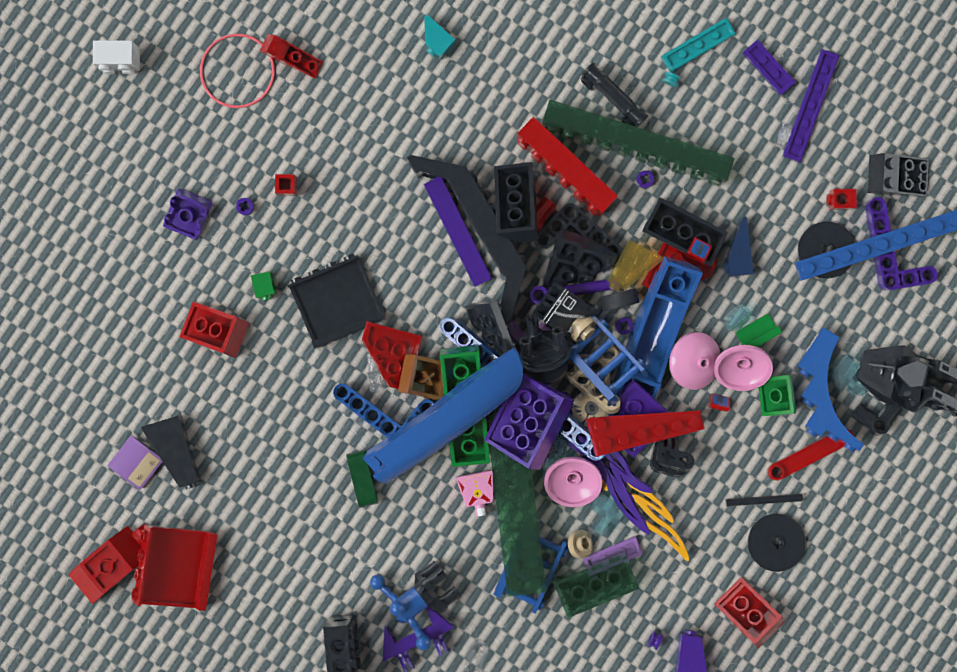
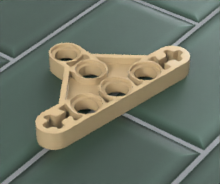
(587, 388)

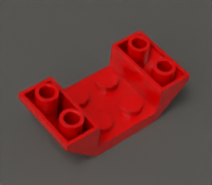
(107, 565)

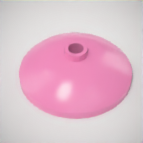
(687, 359)
(743, 368)
(569, 489)

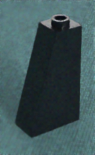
(174, 449)

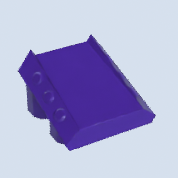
(187, 213)

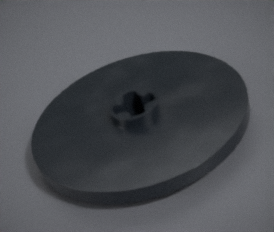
(822, 234)
(767, 530)

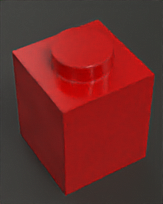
(285, 185)

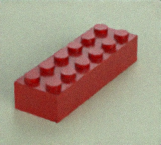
(566, 167)

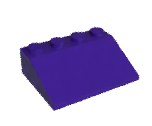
(529, 422)

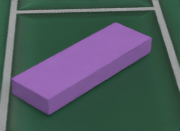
(630, 547)

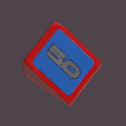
(699, 250)
(719, 402)

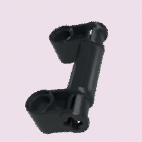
(594, 78)

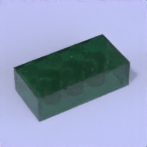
(595, 583)

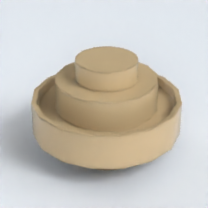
(583, 328)
(580, 544)

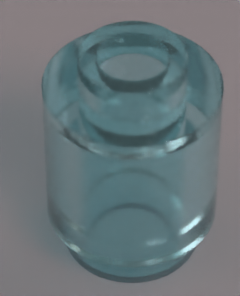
(737, 318)

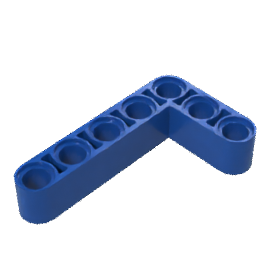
(367, 406)

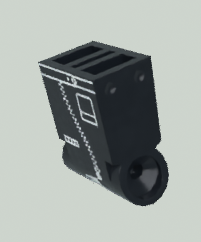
(562, 308)

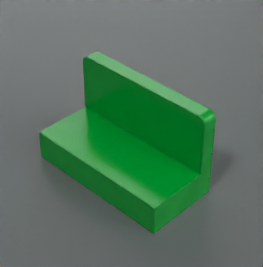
(758, 332)

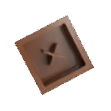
(421, 377)

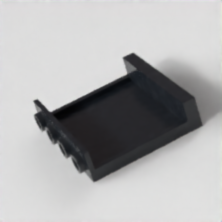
(336, 300)

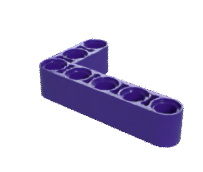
(892, 271)

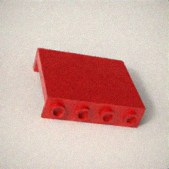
(174, 567)

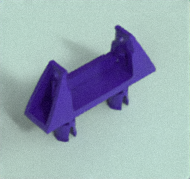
(400, 649)

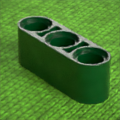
(362, 479)

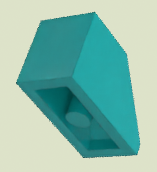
(437, 39)

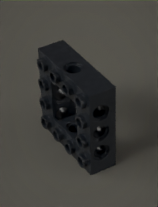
(341, 644)

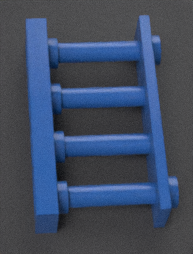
(598, 377)
(539, 601)

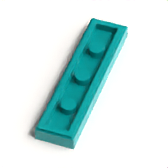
(698, 45)

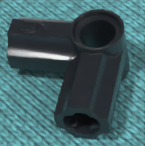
(869, 418)

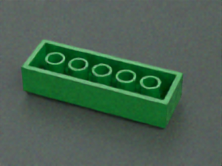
(455, 367)

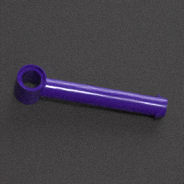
(576, 289)

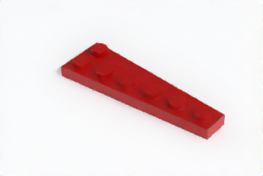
(629, 431)

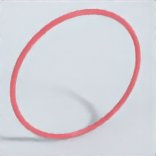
(206, 89)

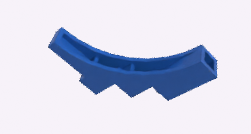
(824, 418)

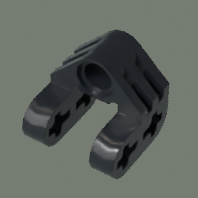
(670, 458)

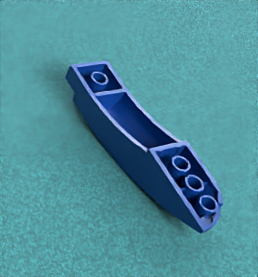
(659, 322)
(447, 418)

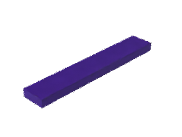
(810, 105)
(457, 231)

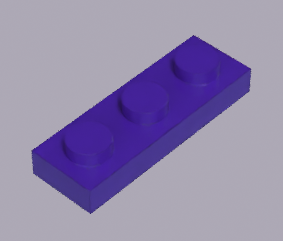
(768, 67)

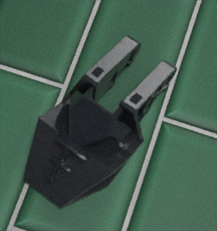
(899, 377)

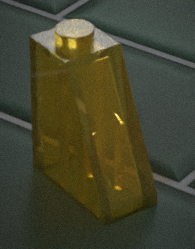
(632, 265)

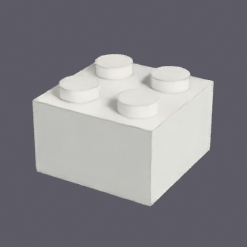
(116, 56)

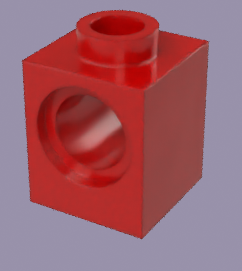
(848, 194)

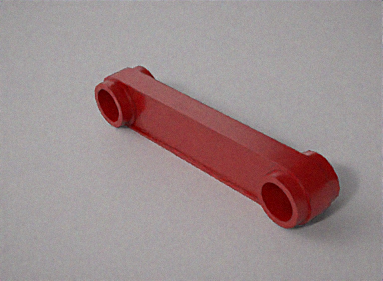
(805, 457)

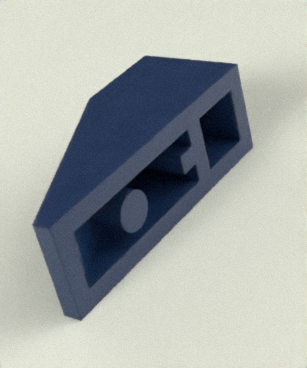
(739, 255)

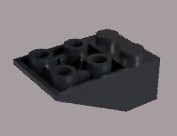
(898, 175)

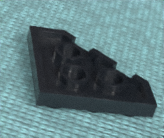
(489, 320)

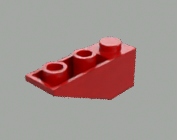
(290, 55)

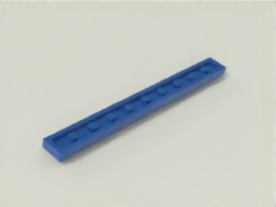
(877, 245)

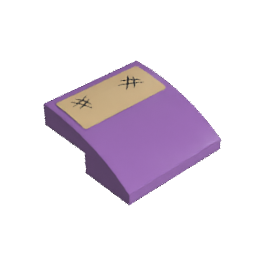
(135, 462)

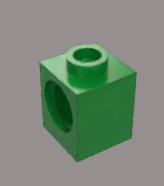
(263, 285)

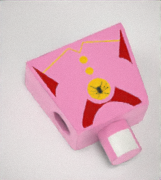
(477, 490)

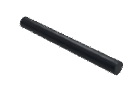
(764, 500)

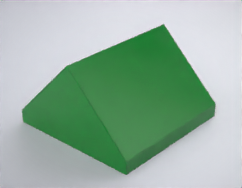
(777, 396)

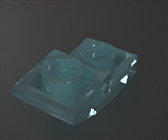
(557, 451)

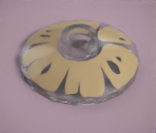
(581, 411)

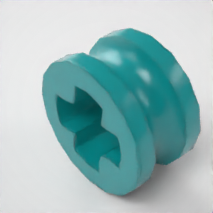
(671, 79)

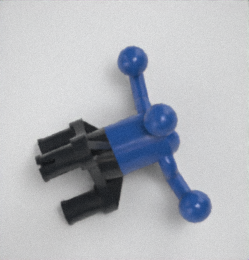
(417, 599)

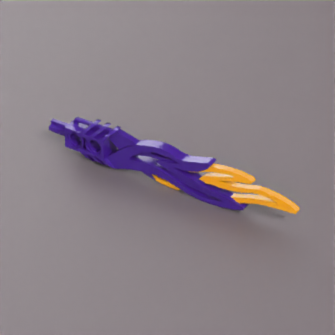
(616, 484)

